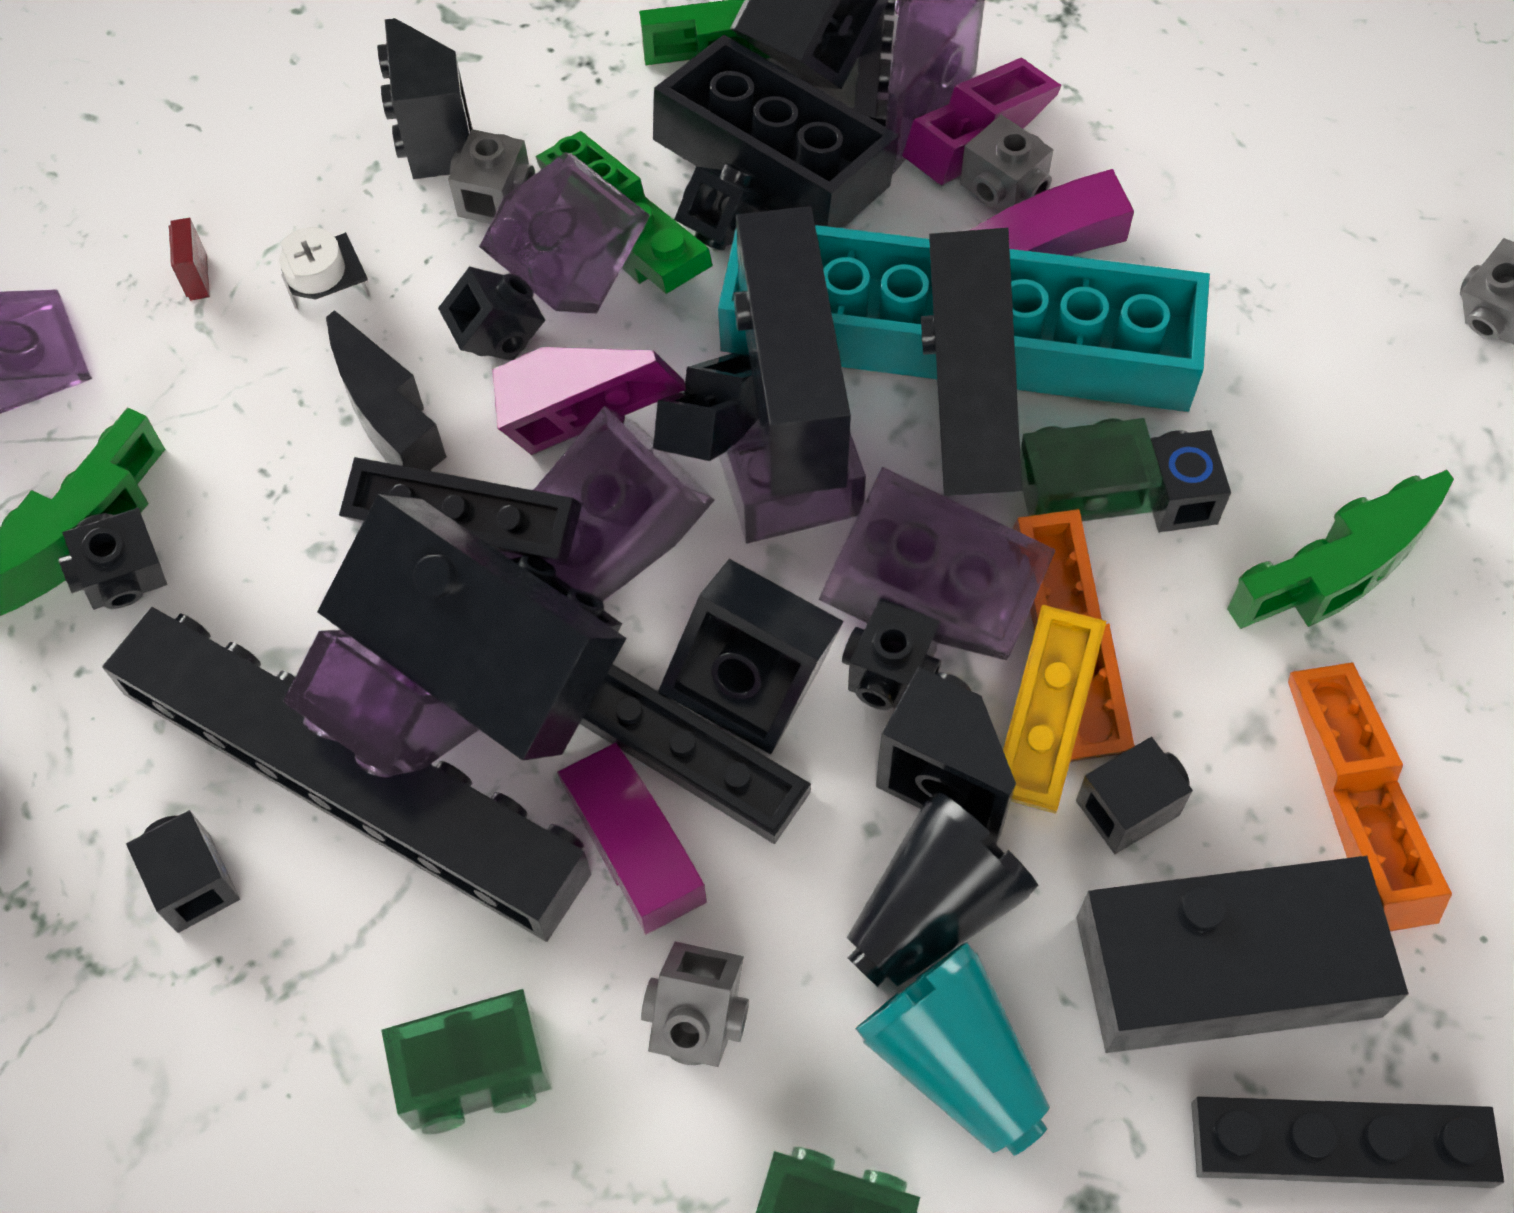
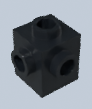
(715, 199)
(491, 313)
(111, 559)
(889, 653)

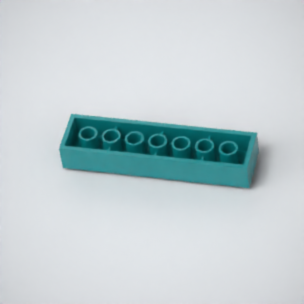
(1077, 321)

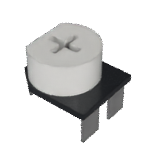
(319, 264)

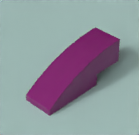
(940, 136)
(1069, 217)
(633, 838)

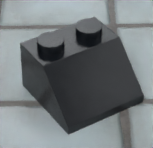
(749, 655)
(946, 745)

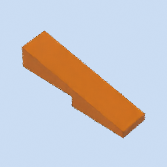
(1071, 587)
(1364, 794)

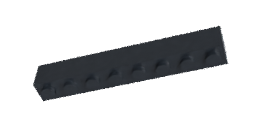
(420, 815)

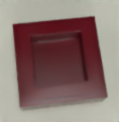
(188, 259)

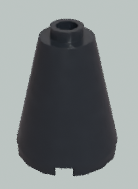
(935, 894)

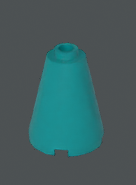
(961, 1052)

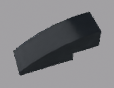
(384, 398)
(710, 412)

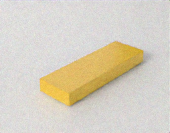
(1051, 705)

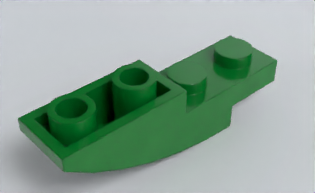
(687, 30)
(664, 248)
(101, 484)
(1353, 559)

